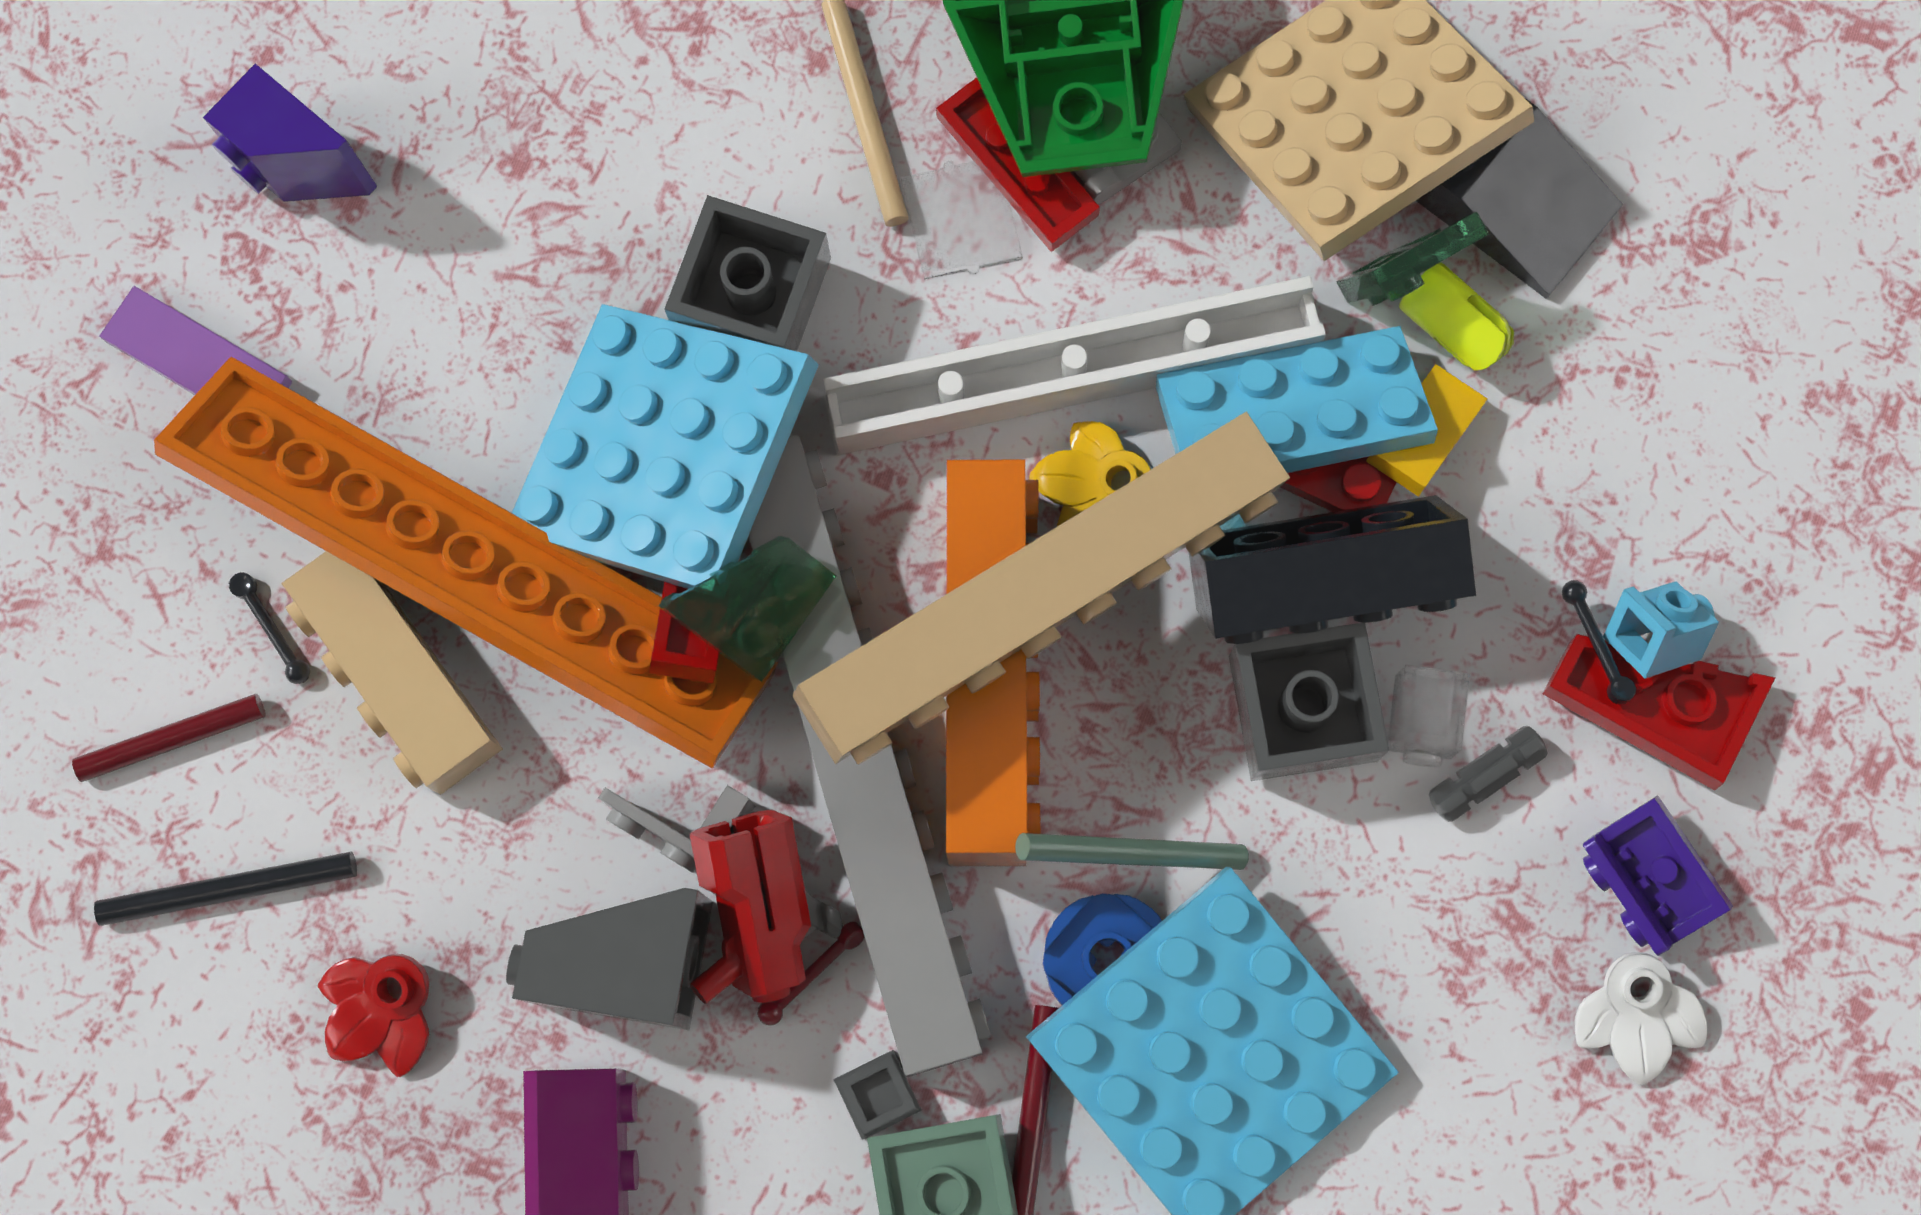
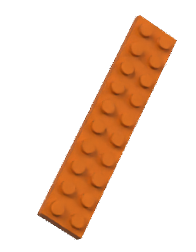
(450, 553)

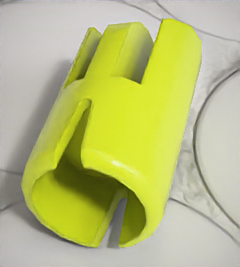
(1458, 318)

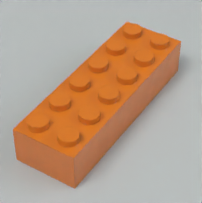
(987, 730)

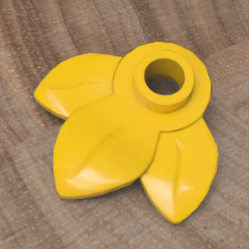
(1085, 472)

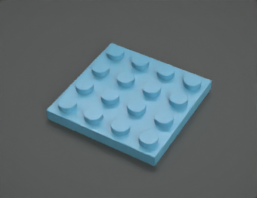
(664, 445)
(1212, 1052)

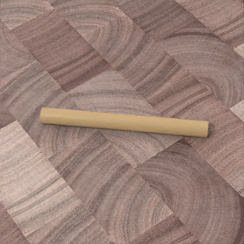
(865, 112)

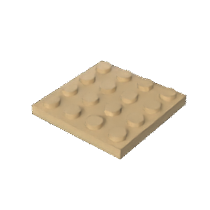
(1357, 114)

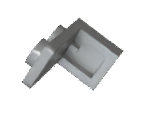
(677, 846)

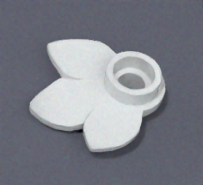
(1643, 1026)

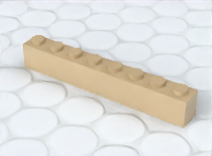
(1040, 588)

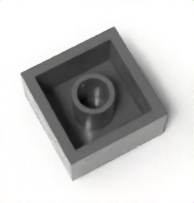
(749, 275)
(1308, 702)

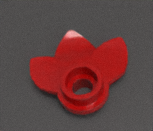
(370, 1017)

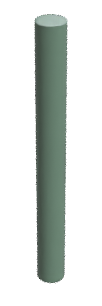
(1130, 851)

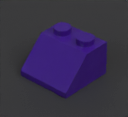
(283, 143)

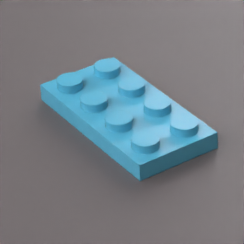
(1308, 400)

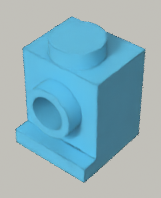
(1679, 624)

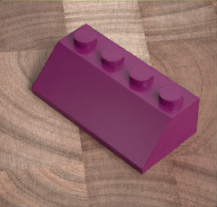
(578, 1142)

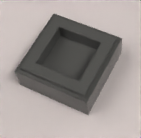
(877, 1094)

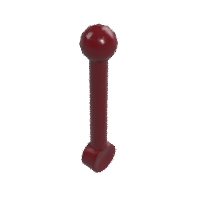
(850, 937)

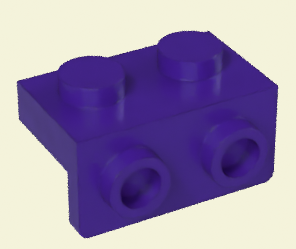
(1654, 876)

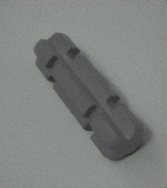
(1488, 773)

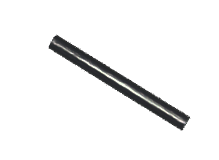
(225, 888)

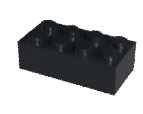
(1334, 568)

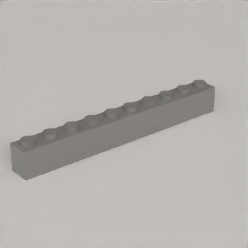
(869, 808)

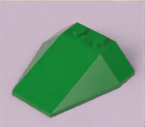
(1070, 77)

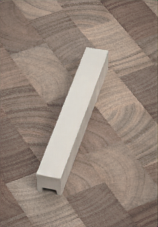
(1064, 365)

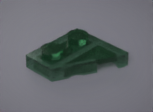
(1400, 269)
(753, 604)

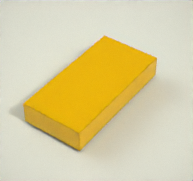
(1453, 409)

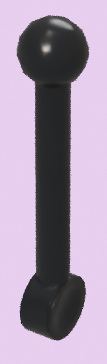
(245, 587)
(1620, 688)

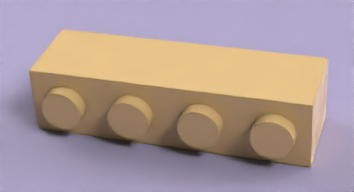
(392, 670)

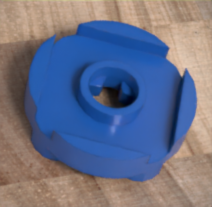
(1080, 927)

